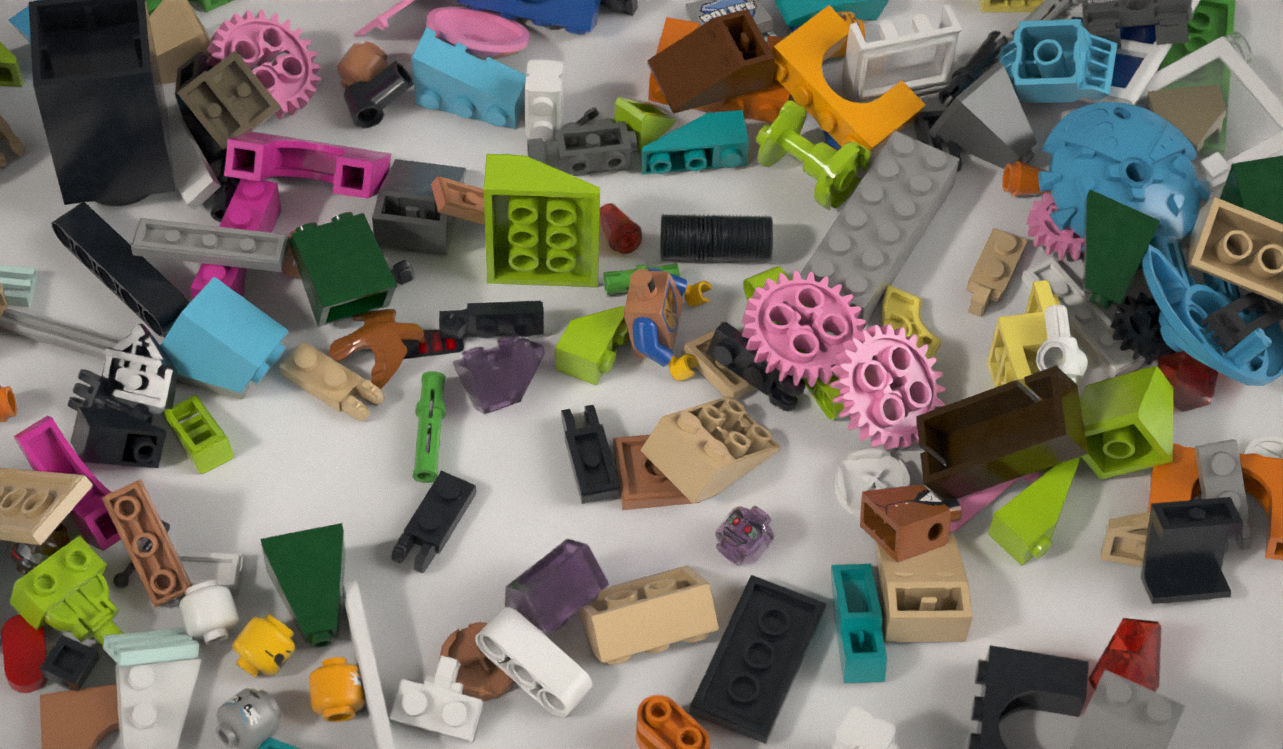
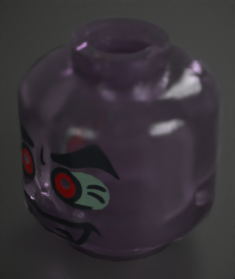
(744, 535)

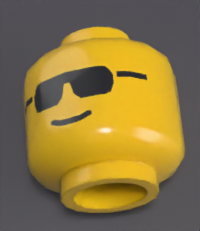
(263, 646)

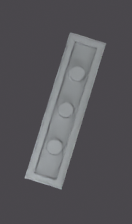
(210, 245)

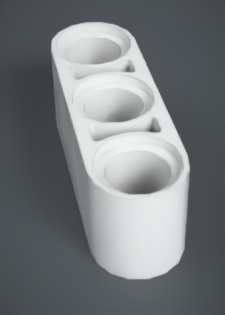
(534, 662)

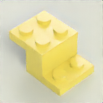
(1020, 337)

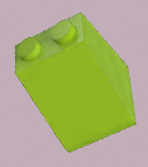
(1128, 422)

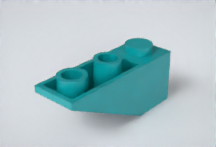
(704, 143)

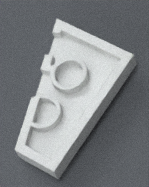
(154, 702)

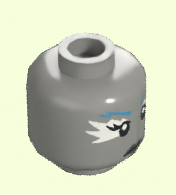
(247, 719)

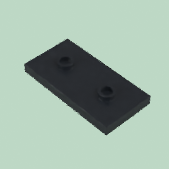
(757, 659)

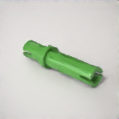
(432, 390)

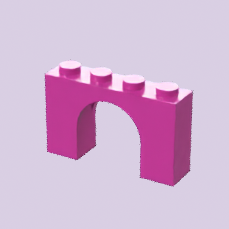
(350, 169)

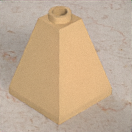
(176, 36)

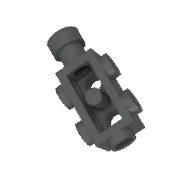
(587, 147)

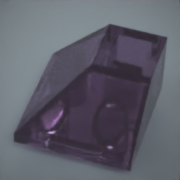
(499, 374)

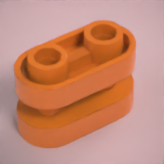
(667, 726)

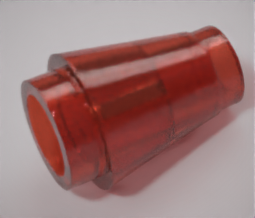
(620, 229)

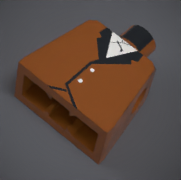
(907, 519)

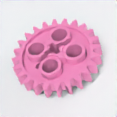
(249, 40)
(800, 327)
(886, 386)

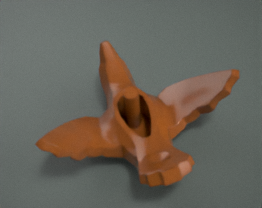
(384, 338)

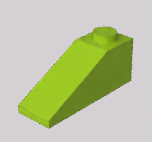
(1029, 519)

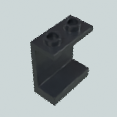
(1188, 549)

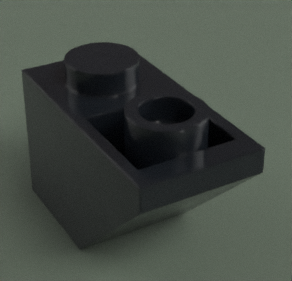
(116, 438)

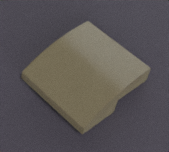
(229, 100)

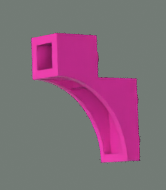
(50, 452)

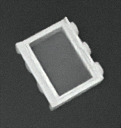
(917, 59)

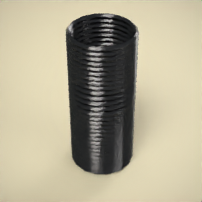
(729, 237)

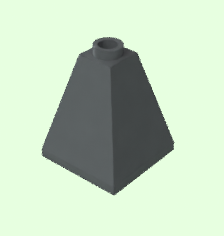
(988, 121)

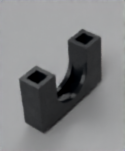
(1023, 681)

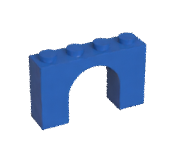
(575, 15)

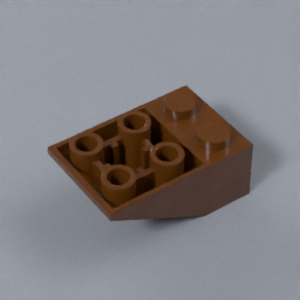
(714, 63)

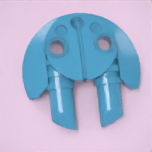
(1185, 305)

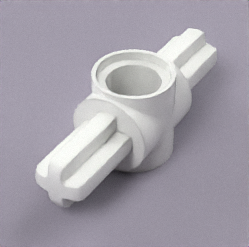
(1061, 345)

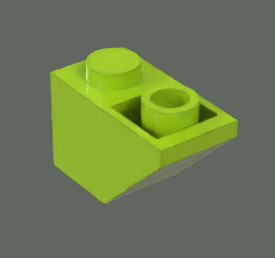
(590, 344)

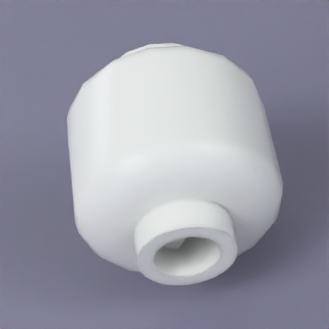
(209, 612)

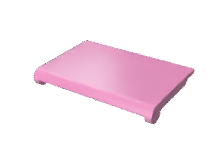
(381, 21)

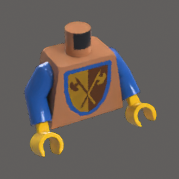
(654, 315)

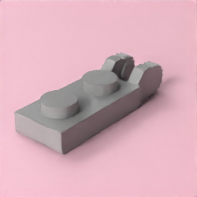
(1222, 477)

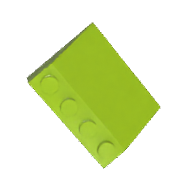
(539, 224)

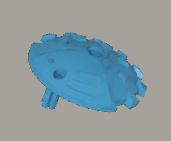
(1118, 141)

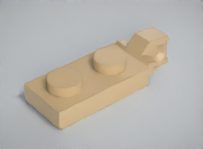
(994, 269)

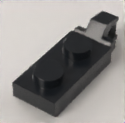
(493, 320)

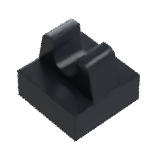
(69, 663)

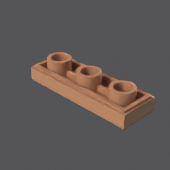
(138, 518)

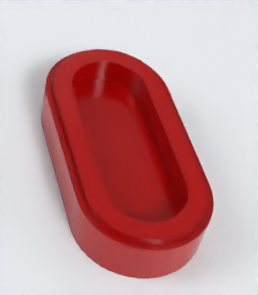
(23, 654)

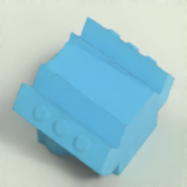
(1058, 62)

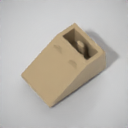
(708, 447)
(925, 596)

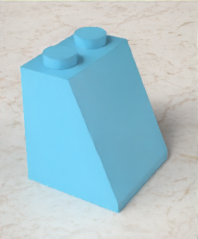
(224, 339)

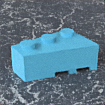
(465, 85)

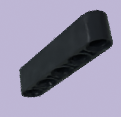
(126, 275)

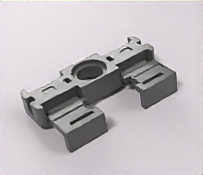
(1104, 17)

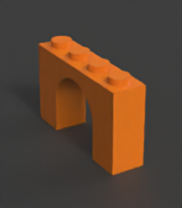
(758, 105)
(1261, 480)

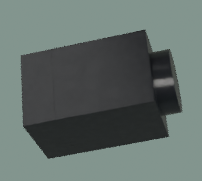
(101, 99)

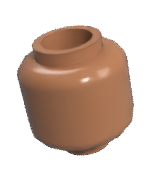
(361, 63)

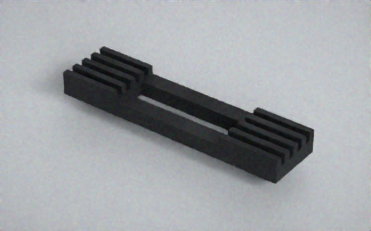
(1232, 328)

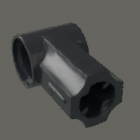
(369, 98)

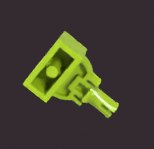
(68, 594)

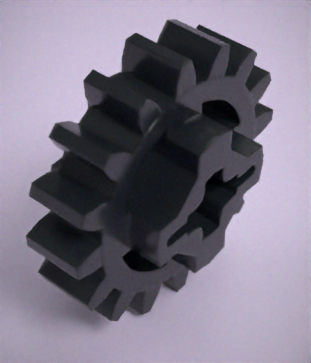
(1139, 328)

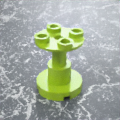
(831, 168)

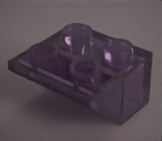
(557, 586)

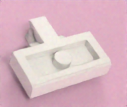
(438, 703)

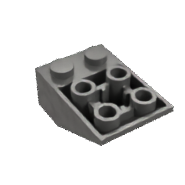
(407, 209)

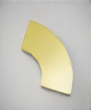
(903, 311)

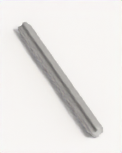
(81, 342)

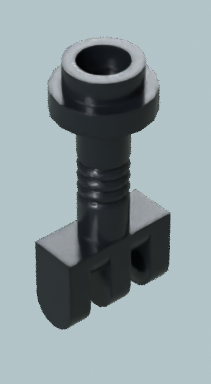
(95, 397)

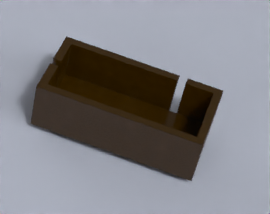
(1001, 434)

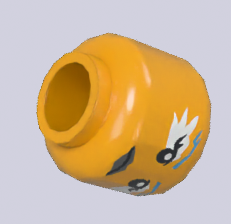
(336, 690)

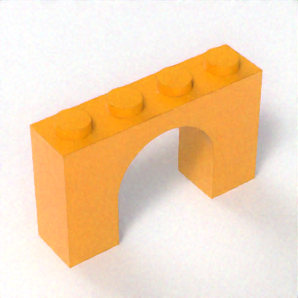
(800, 73)

